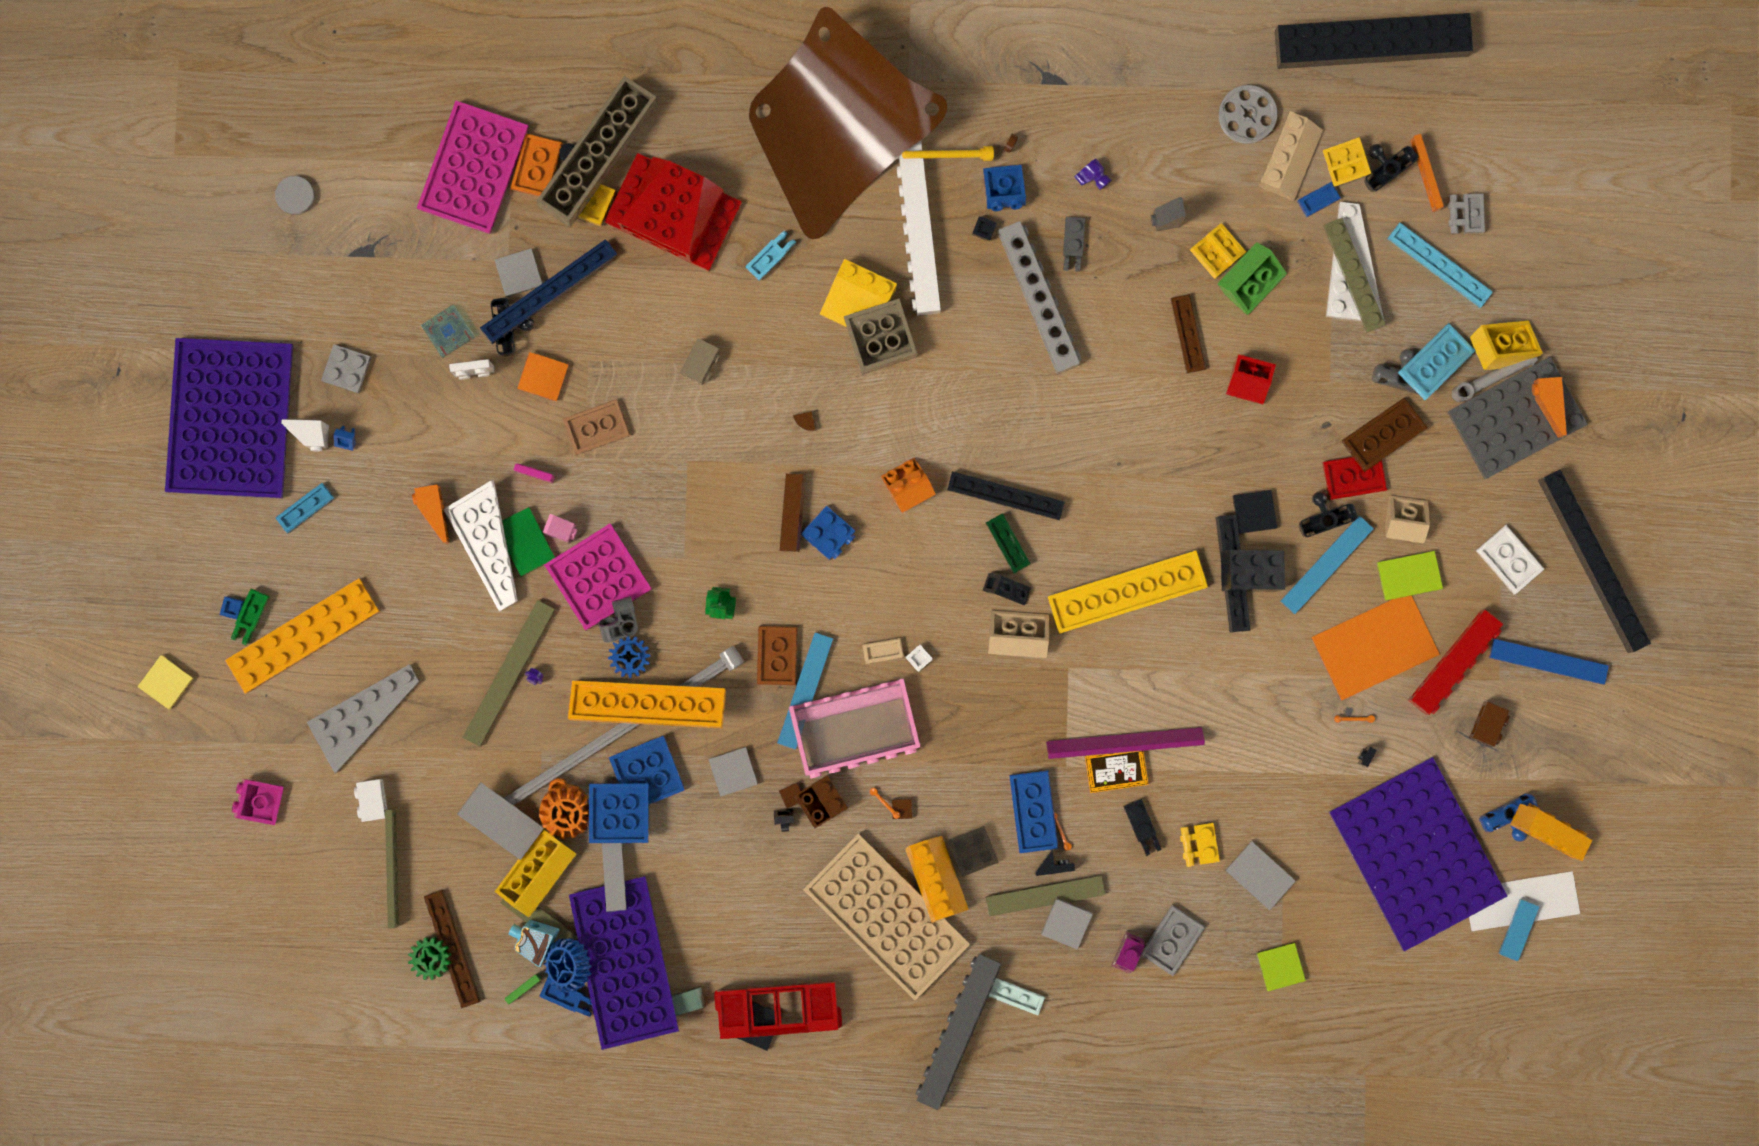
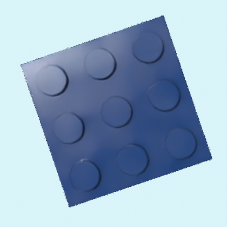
(651, 765)
(619, 813)

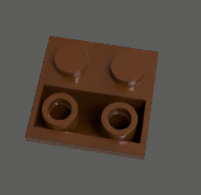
(821, 801)

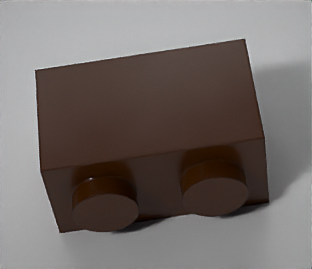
(1489, 724)

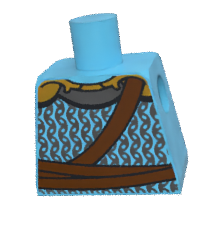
(534, 940)

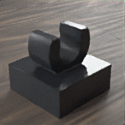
(784, 817)

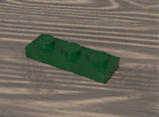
(1007, 543)

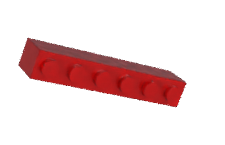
(1455, 662)

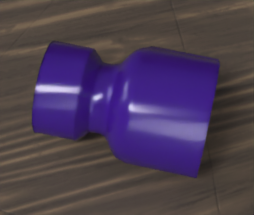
(1091, 172)

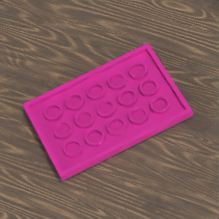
(472, 167)

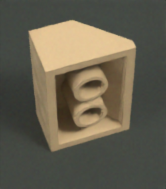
(1018, 634)

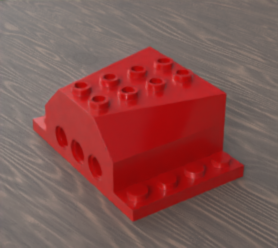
(673, 210)

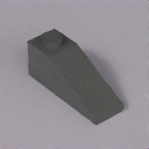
(1169, 215)

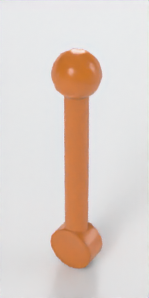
(1370, 718)
(874, 792)
(1067, 846)

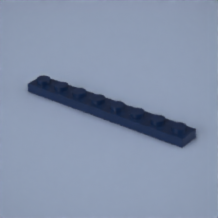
(548, 291)

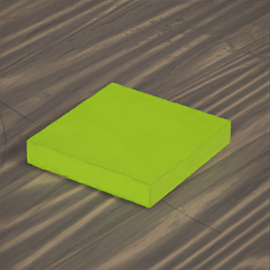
(1280, 967)

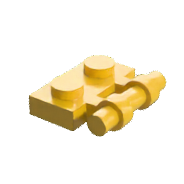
(1205, 842)

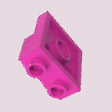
(257, 801)

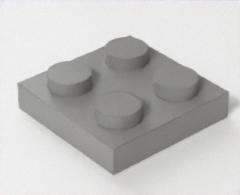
(346, 368)

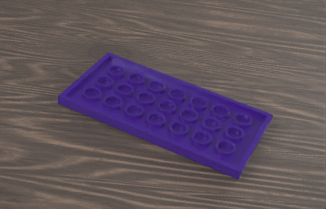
(628, 966)

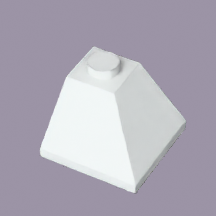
(310, 433)

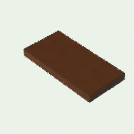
(1384, 434)

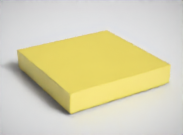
(165, 682)

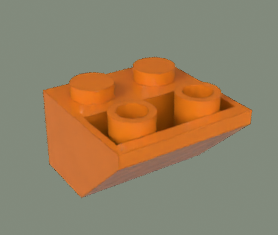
(908, 485)

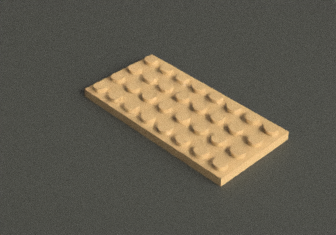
(885, 917)

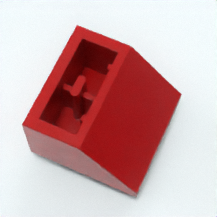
(1250, 379)

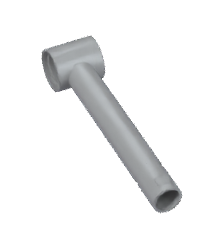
(1488, 380)

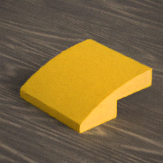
(1347, 161)
(1218, 250)

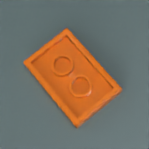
(535, 164)

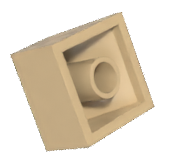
(1407, 519)

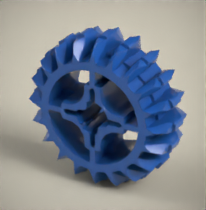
(567, 965)

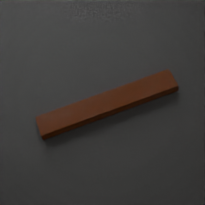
(446, 931)

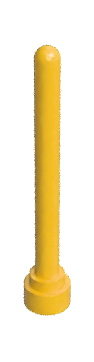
(985, 153)

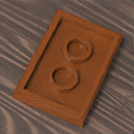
(777, 655)

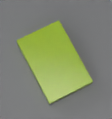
(1409, 575)

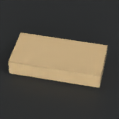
(883, 651)

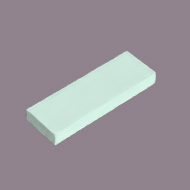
(1017, 996)

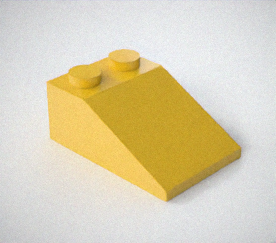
(1505, 344)

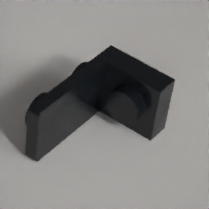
(1006, 588)

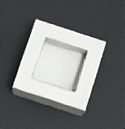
(919, 658)

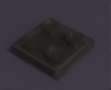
(973, 851)

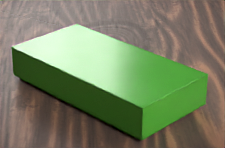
(523, 988)

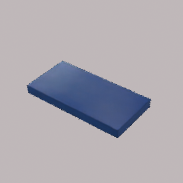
(1033, 811)

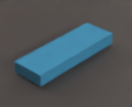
(304, 508)
(1518, 930)

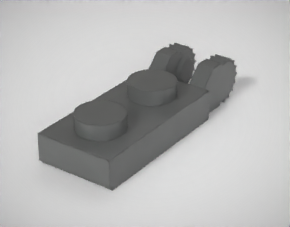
(1073, 241)

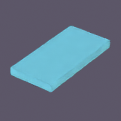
(1436, 361)

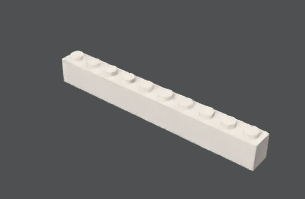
(919, 234)

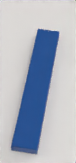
(1548, 661)

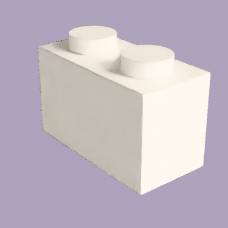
(371, 800)

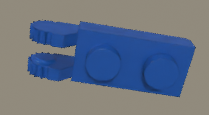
(568, 1000)

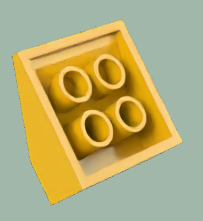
(855, 291)

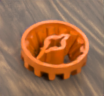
(561, 797)

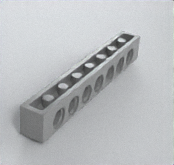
(1060, 362)

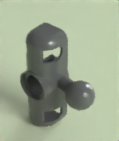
(1392, 373)

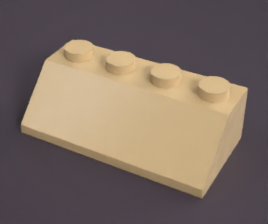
(1291, 156)

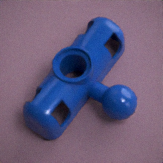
(1501, 818)

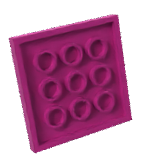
(596, 575)

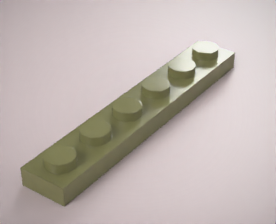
(1354, 275)

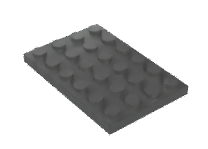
(1508, 423)

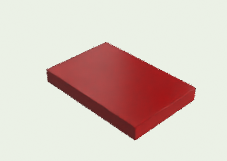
(1347, 479)

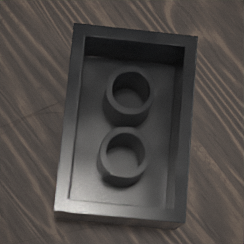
(1252, 571)

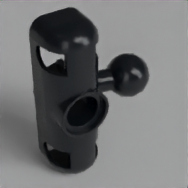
(1380, 174)
(508, 339)
(1316, 522)

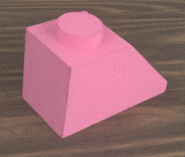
(560, 529)

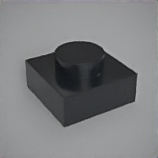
(984, 228)
(1366, 756)

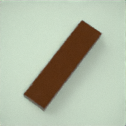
(1188, 334)
(792, 512)

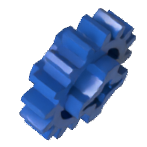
(629, 648)

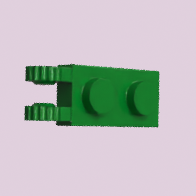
(250, 615)

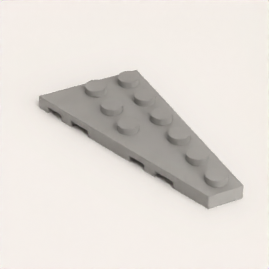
(353, 721)

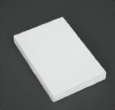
(1510, 559)

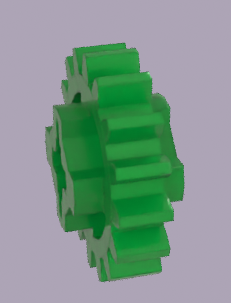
(430, 966)

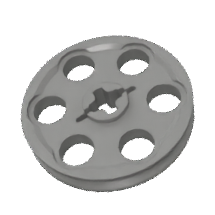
(1248, 105)

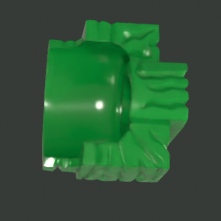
(720, 603)

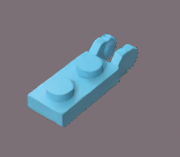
(769, 256)

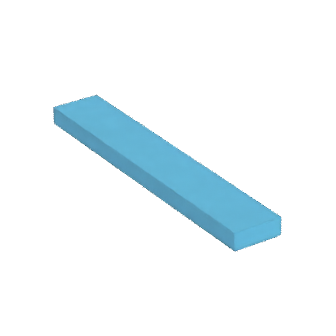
(1440, 265)

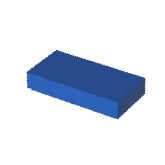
(1319, 199)

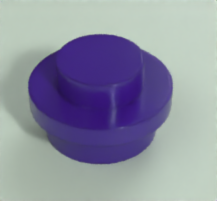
(534, 676)

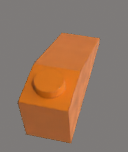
(1550, 398)
(431, 505)

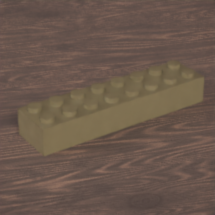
(597, 151)

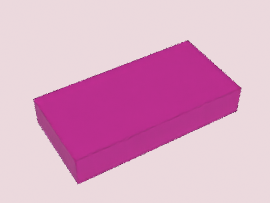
(541, 475)

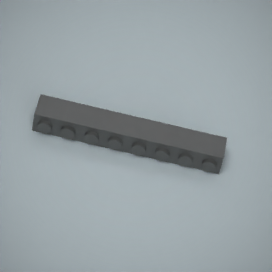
(959, 1031)

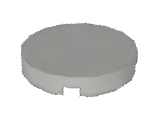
(294, 195)

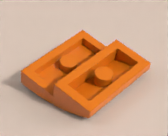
(542, 376)

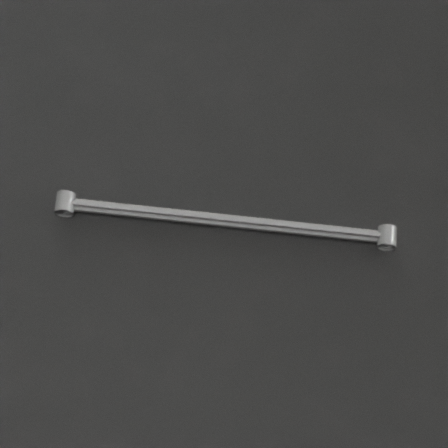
(729, 659)

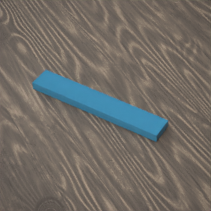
(1326, 565)
(806, 684)

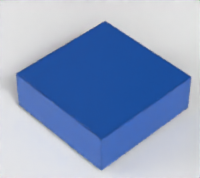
(231, 607)

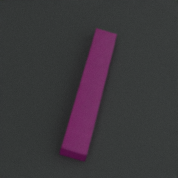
(1125, 743)

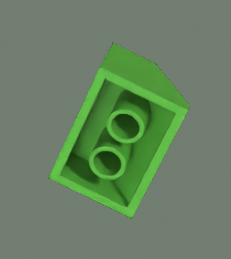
(1252, 278)

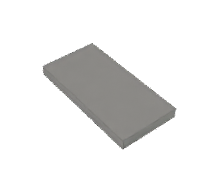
(500, 820)

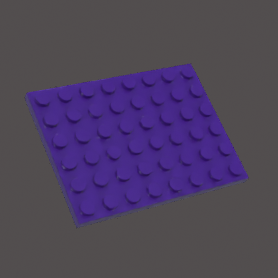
(228, 418)
(1418, 854)

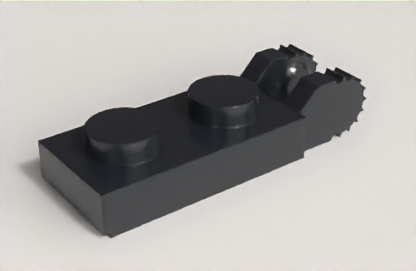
(1141, 825)

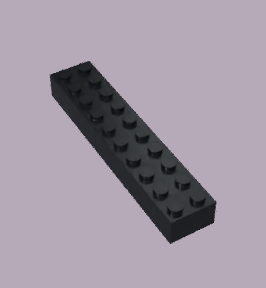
(1373, 40)

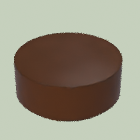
(1010, 143)

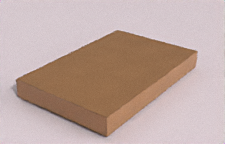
(596, 427)

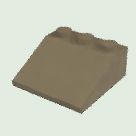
(880, 336)

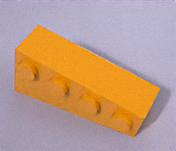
(1551, 831)

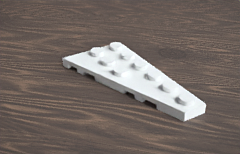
(1340, 301)
(482, 534)

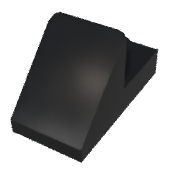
(1047, 866)

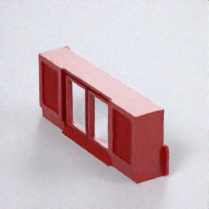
(818, 1010)

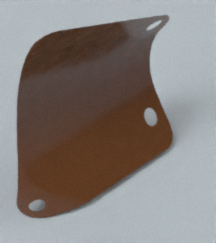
(837, 121)

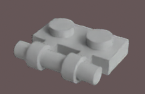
(1472, 214)

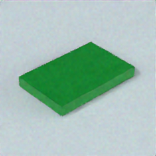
(526, 542)

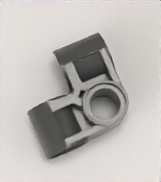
(613, 627)

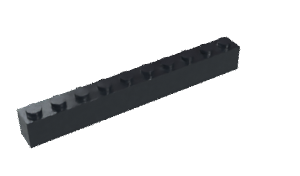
(1594, 561)

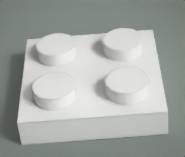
(466, 369)

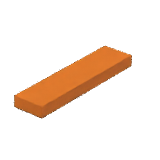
(1427, 173)

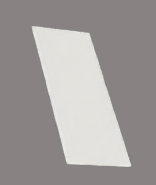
(1552, 893)

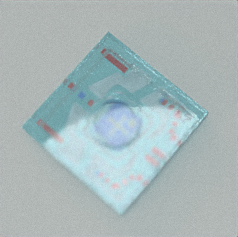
(447, 331)

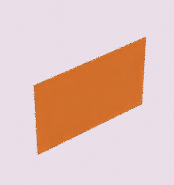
(1375, 646)

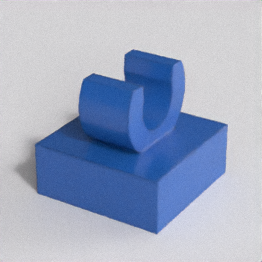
(344, 439)

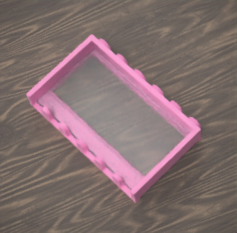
(854, 728)

